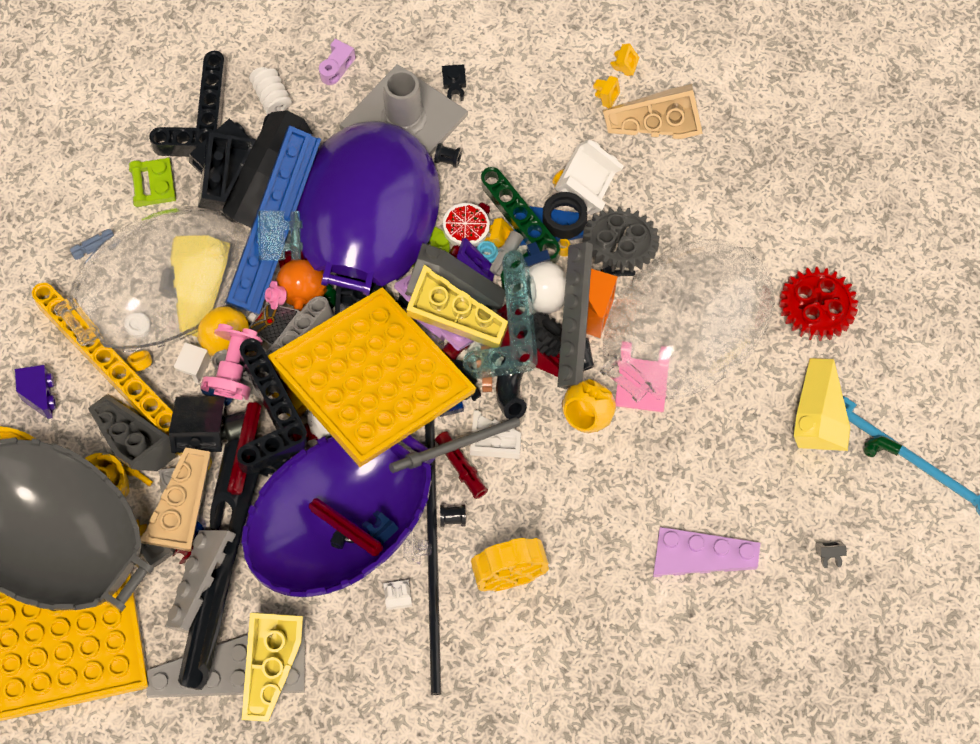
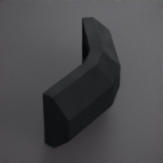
(254, 176)

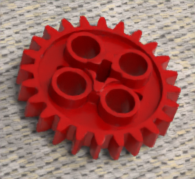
(818, 303)

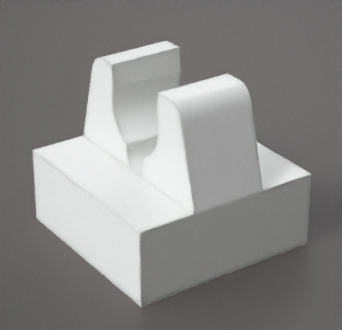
(397, 595)

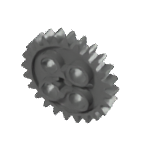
(633, 249)

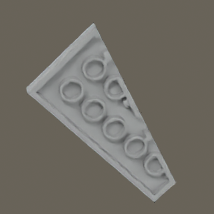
(225, 674)

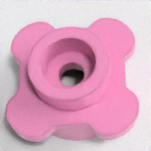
(275, 295)

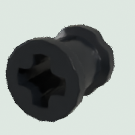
(448, 155)
(452, 515)

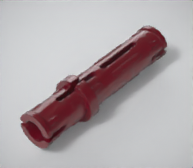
(466, 473)

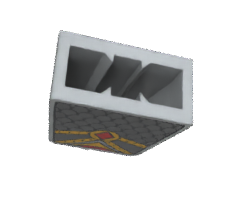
(271, 323)

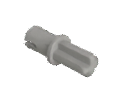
(511, 243)

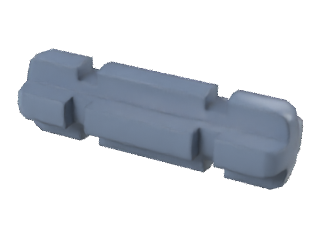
(90, 244)

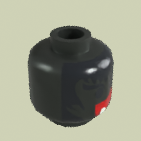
(232, 426)

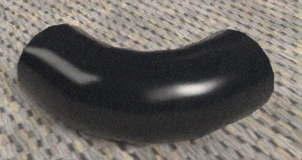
(509, 395)

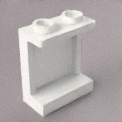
(589, 174)

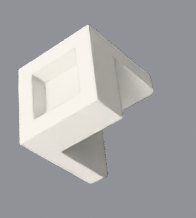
(193, 361)

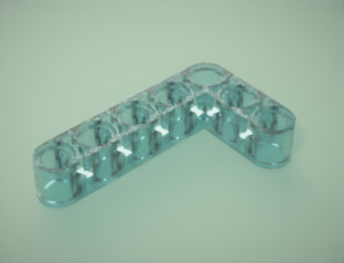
(515, 323)

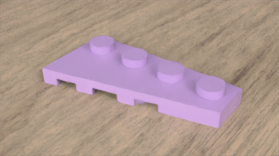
(692, 552)

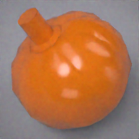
(300, 282)

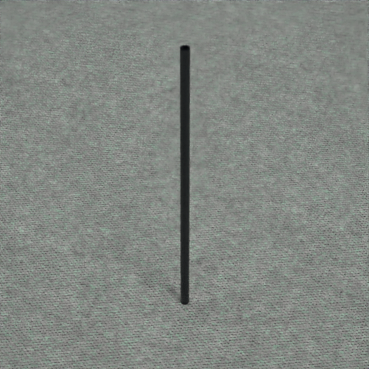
(433, 589)

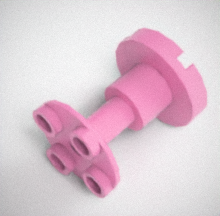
(229, 371)

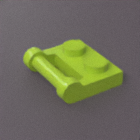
(160, 182)

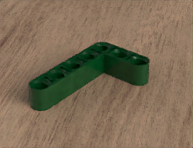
(512, 207)

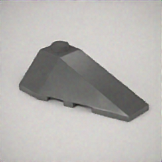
(458, 275)
(131, 436)

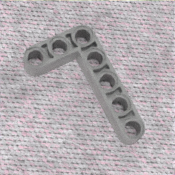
(312, 315)

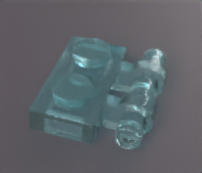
(271, 235)

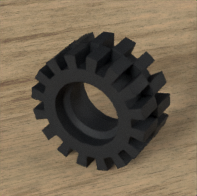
(547, 334)

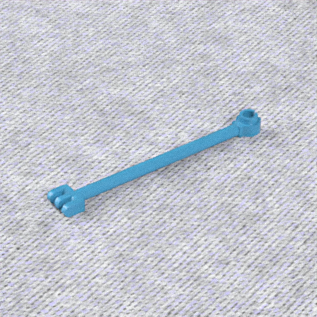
(913, 458)

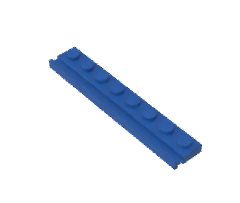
(281, 194)

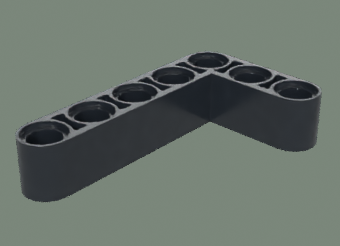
(207, 113)
(274, 407)

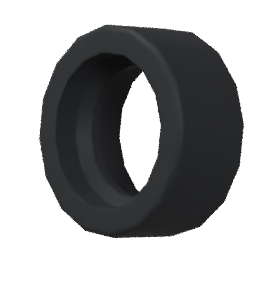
(565, 199)

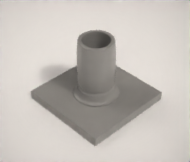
(411, 105)

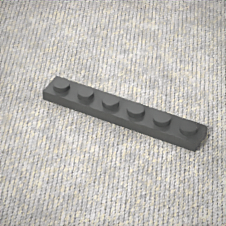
(575, 315)

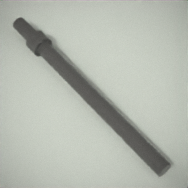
(415, 459)

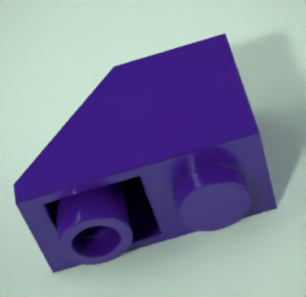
(34, 387)

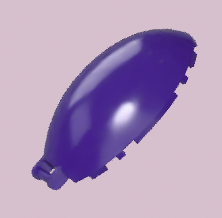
(368, 205)
(291, 545)

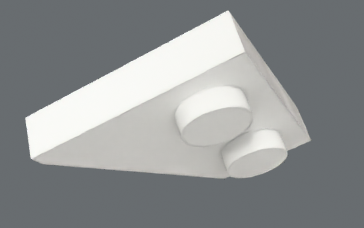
(501, 445)

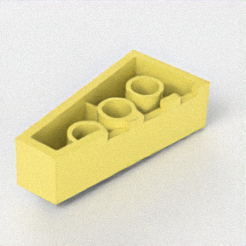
(453, 310)

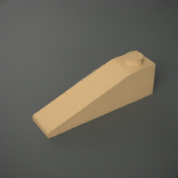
(662, 113)

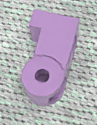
(337, 63)

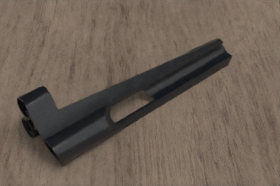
(207, 622)

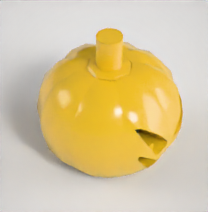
(210, 322)
(588, 406)

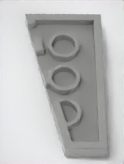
(206, 552)

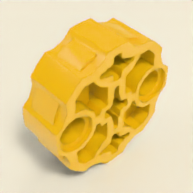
(509, 564)

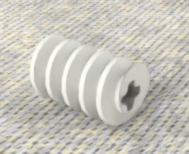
(270, 90)

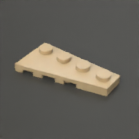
(178, 510)

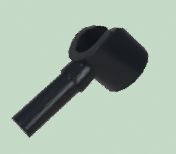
(617, 272)
(338, 540)

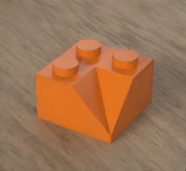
(601, 298)

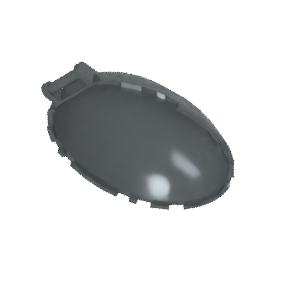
(64, 530)

